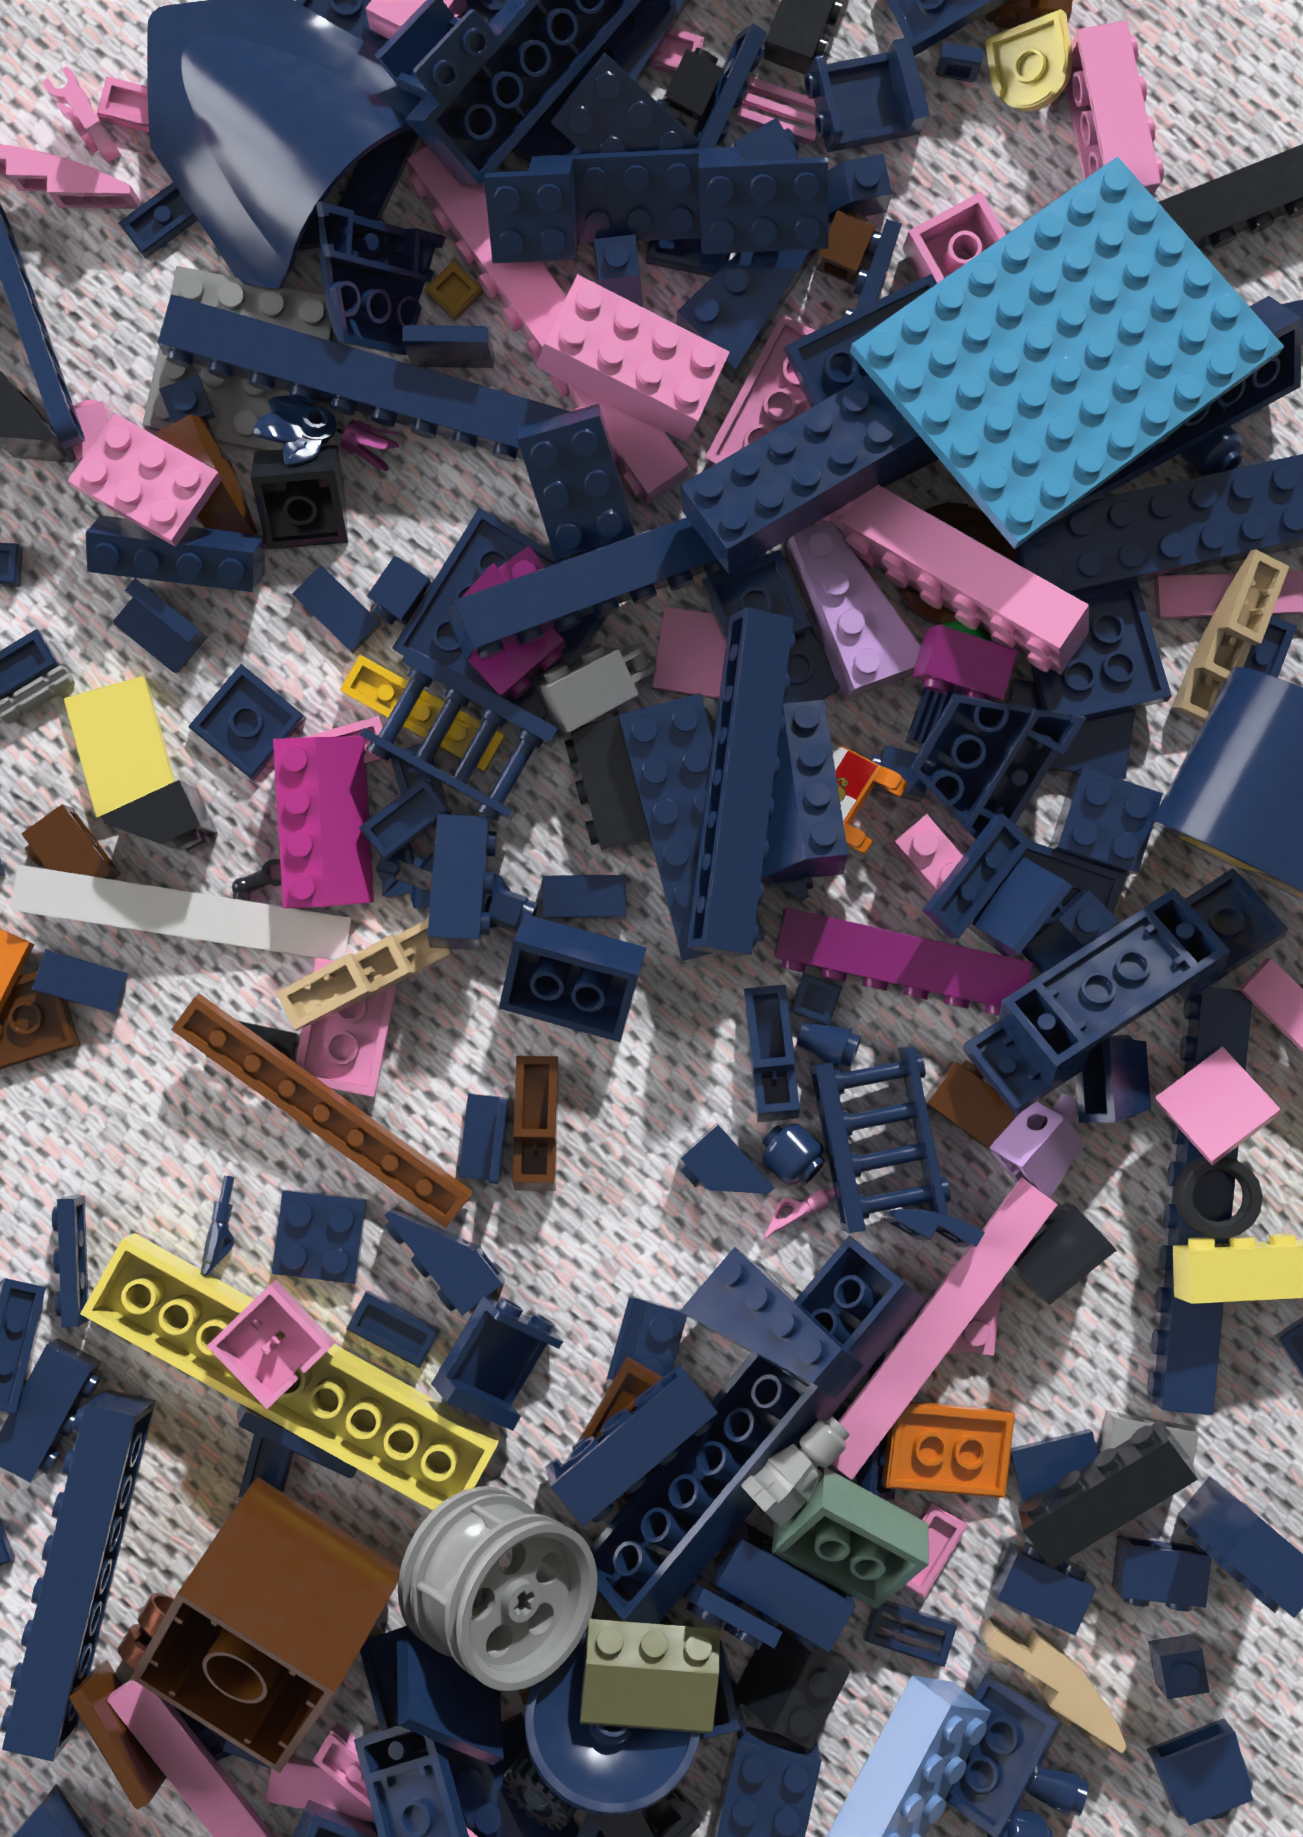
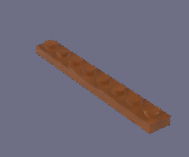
(321, 1110)

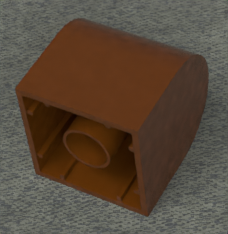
(267, 1624)

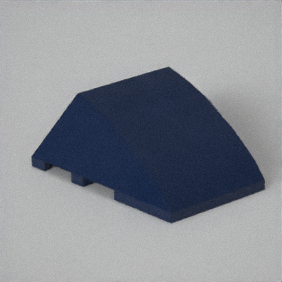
(372, 276)
(991, 757)

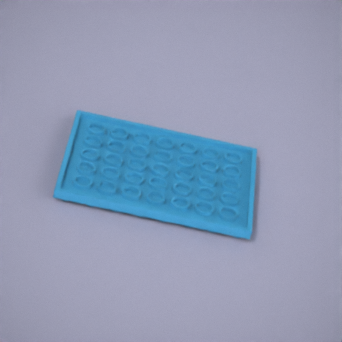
(1065, 351)

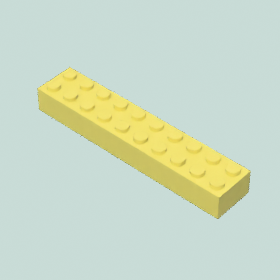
(334, 1404)

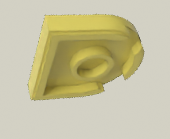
(1031, 62)

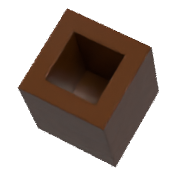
(847, 246)

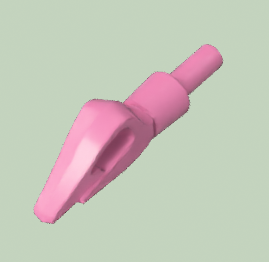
(811, 1204)

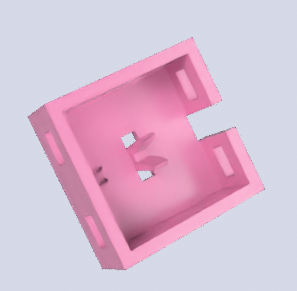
(259, 1355)

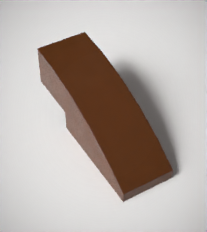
(226, 506)
(535, 1123)

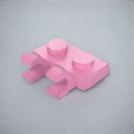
(82, 116)

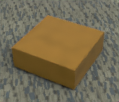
(454, 290)

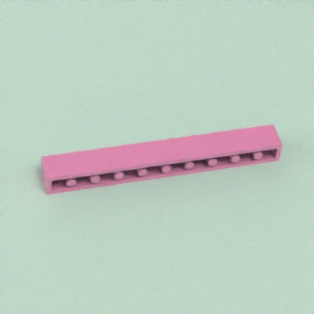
(532, 304)

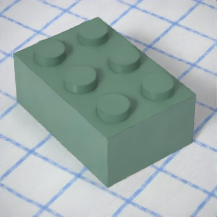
(854, 1540)

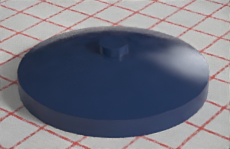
(597, 1765)

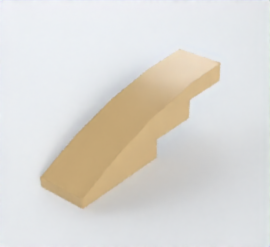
(1234, 627)
(360, 976)

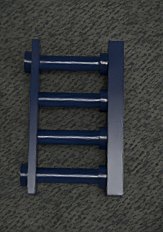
(459, 694)
(848, 1166)

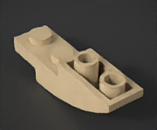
(1067, 1689)

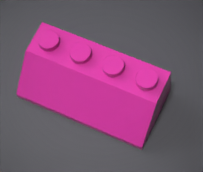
(319, 819)

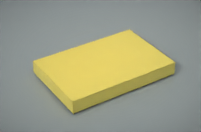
(119, 743)

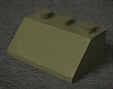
(650, 1676)

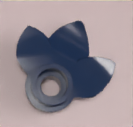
(293, 425)

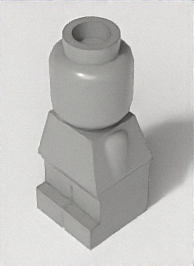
(793, 1474)

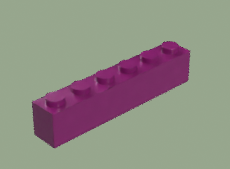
(898, 959)

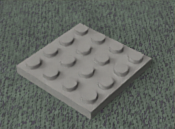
(235, 401)

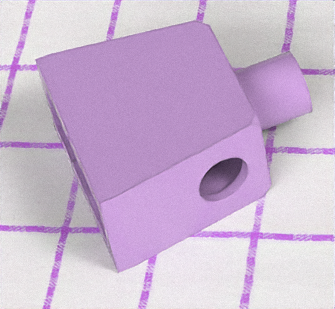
(1040, 1144)

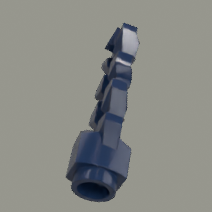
(505, 905)

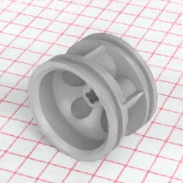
(530, 1609)

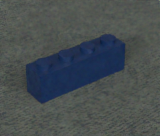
(199, 559)

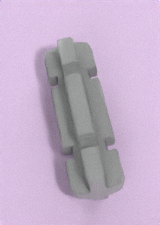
(35, 694)

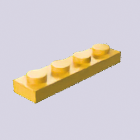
(380, 691)

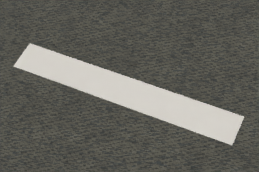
(179, 913)

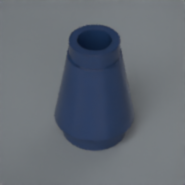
(830, 1043)
(1060, 1790)

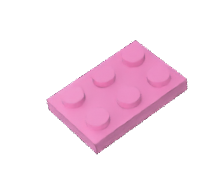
(145, 479)
(349, 1045)

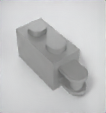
(592, 684)

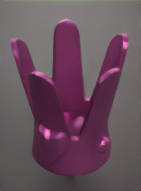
(358, 434)

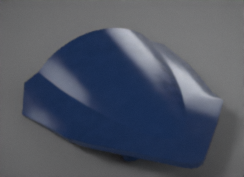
(261, 119)

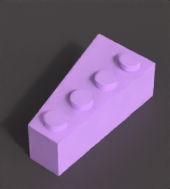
(855, 620)

